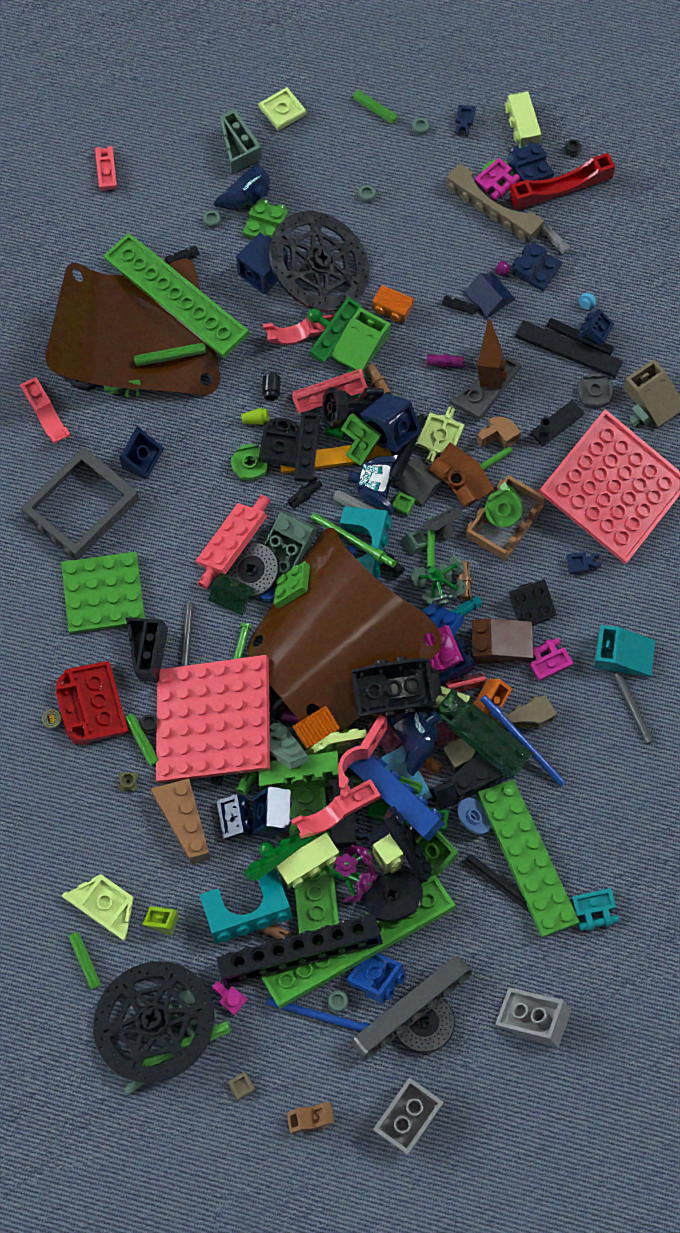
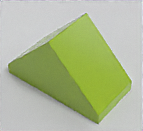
(161, 919)

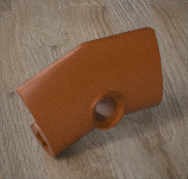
(457, 463)

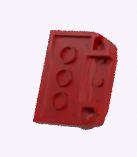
(90, 703)

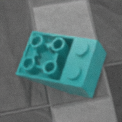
(624, 651)

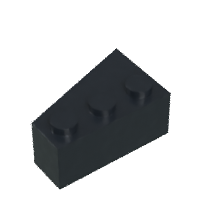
(476, 776)
(344, 833)

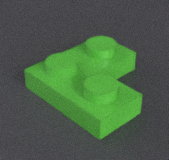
(364, 437)

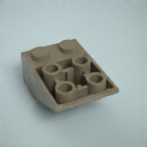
(653, 393)

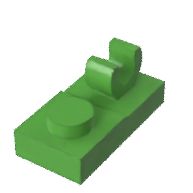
(111, 390)

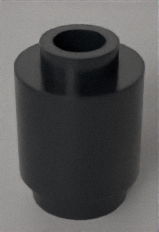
(271, 386)

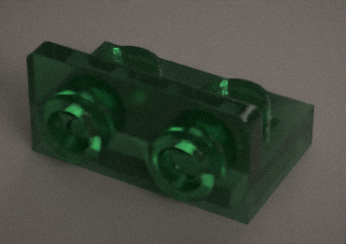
(230, 594)

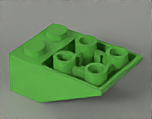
(361, 340)

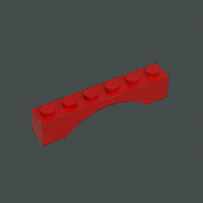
(533, 192)

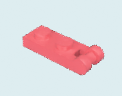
(106, 168)

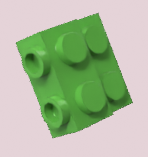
(264, 219)

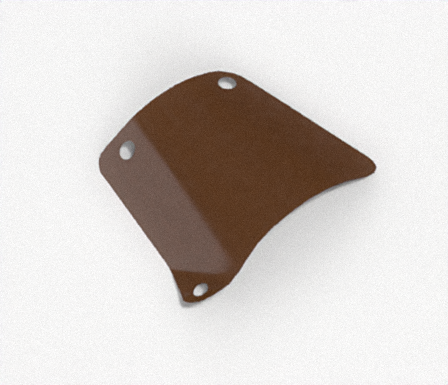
(110, 321)
(334, 628)

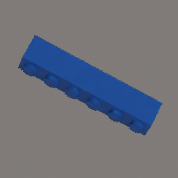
(401, 796)

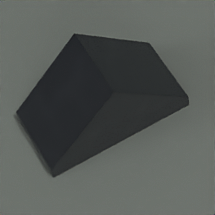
(445, 795)

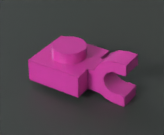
(231, 999)

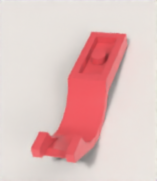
(295, 333)
(44, 410)
(360, 752)
(338, 809)

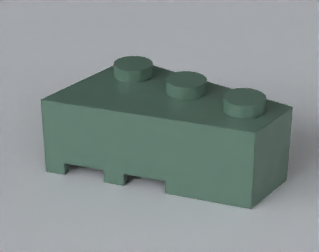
(239, 142)

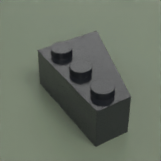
(147, 646)

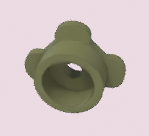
(124, 776)

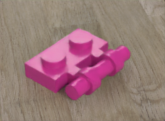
(493, 175)
(552, 663)

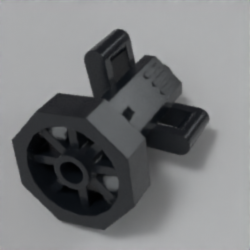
(339, 404)

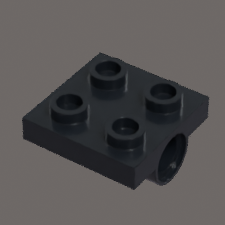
(532, 602)

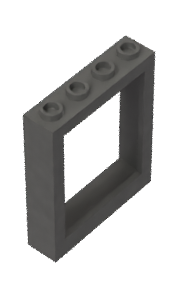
(101, 526)

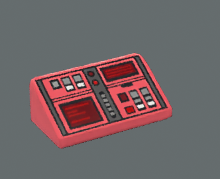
(466, 682)

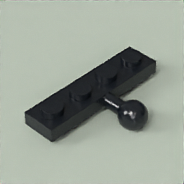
(405, 838)

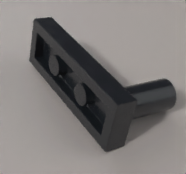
(557, 423)

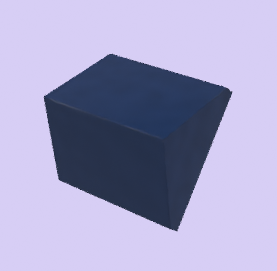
(488, 294)
(140, 454)

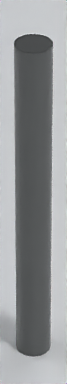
(187, 634)
(633, 707)

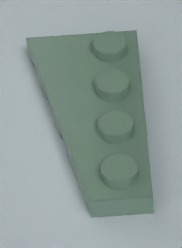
(286, 747)

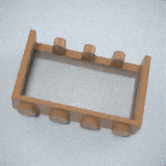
(504, 540)

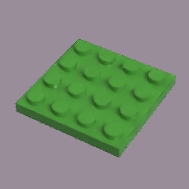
(102, 592)

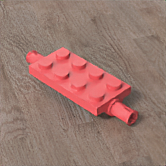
(231, 540)

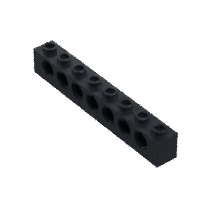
(308, 955)

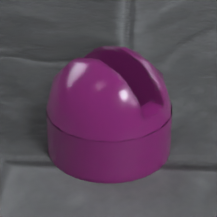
(502, 268)

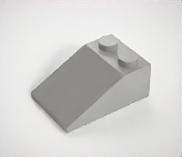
(534, 1016)

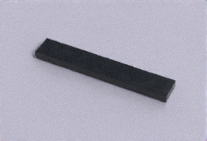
(569, 349)

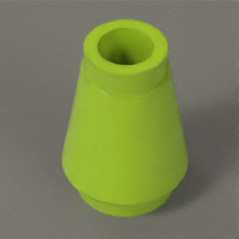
(255, 417)

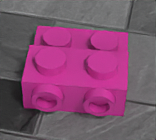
(449, 652)

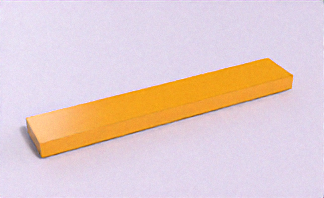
(336, 457)

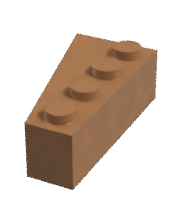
(181, 813)

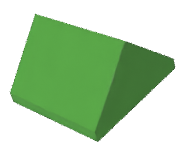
(438, 852)

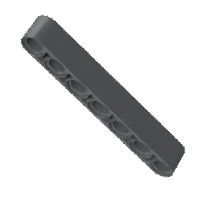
(411, 1007)

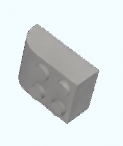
(408, 1116)

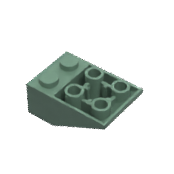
(290, 540)

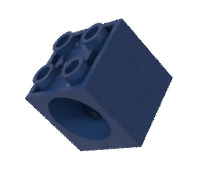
(255, 265)
(393, 419)

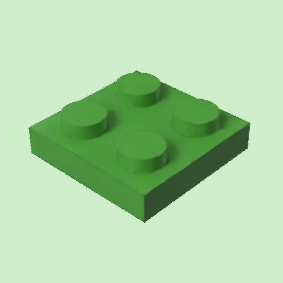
(291, 584)

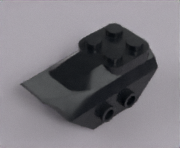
(395, 686)

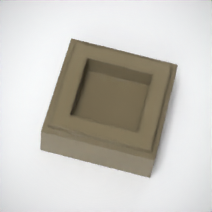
(241, 1086)

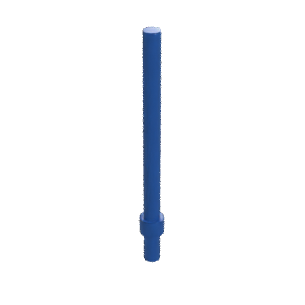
(496, 712)
(320, 1015)

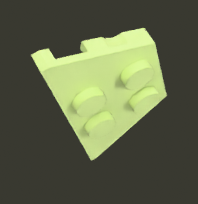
(338, 742)
(104, 904)

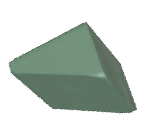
(414, 542)

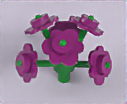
(346, 870)

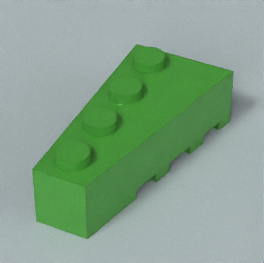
(308, 775)

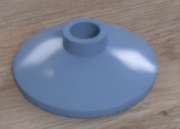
(473, 816)

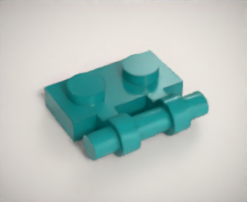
(595, 903)

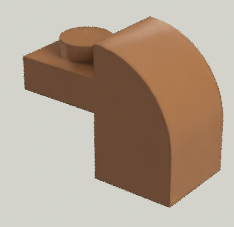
(501, 429)
(310, 1118)

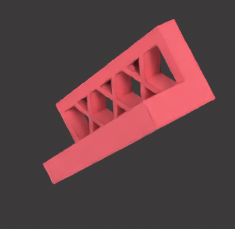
(312, 396)

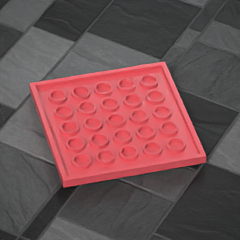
(613, 486)
(213, 719)

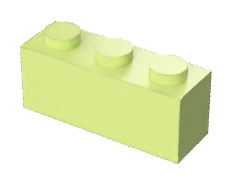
(523, 119)
(308, 861)

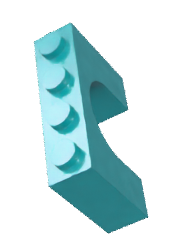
(370, 522)
(227, 925)

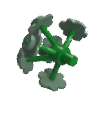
(439, 576)

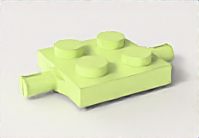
(438, 433)

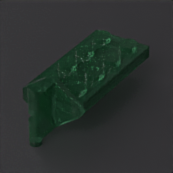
(483, 734)

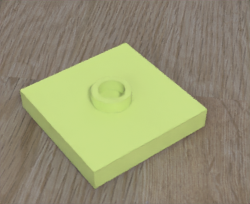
(282, 109)

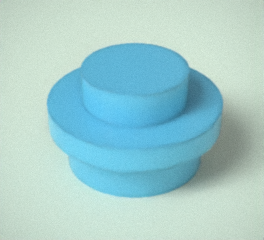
(587, 301)

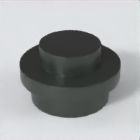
(573, 147)
(149, 724)

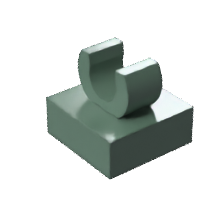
(639, 416)

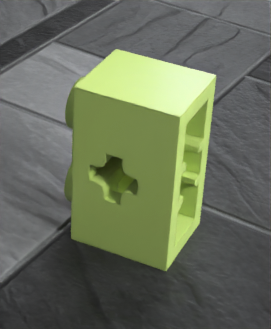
(388, 854)

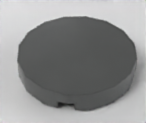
(595, 391)

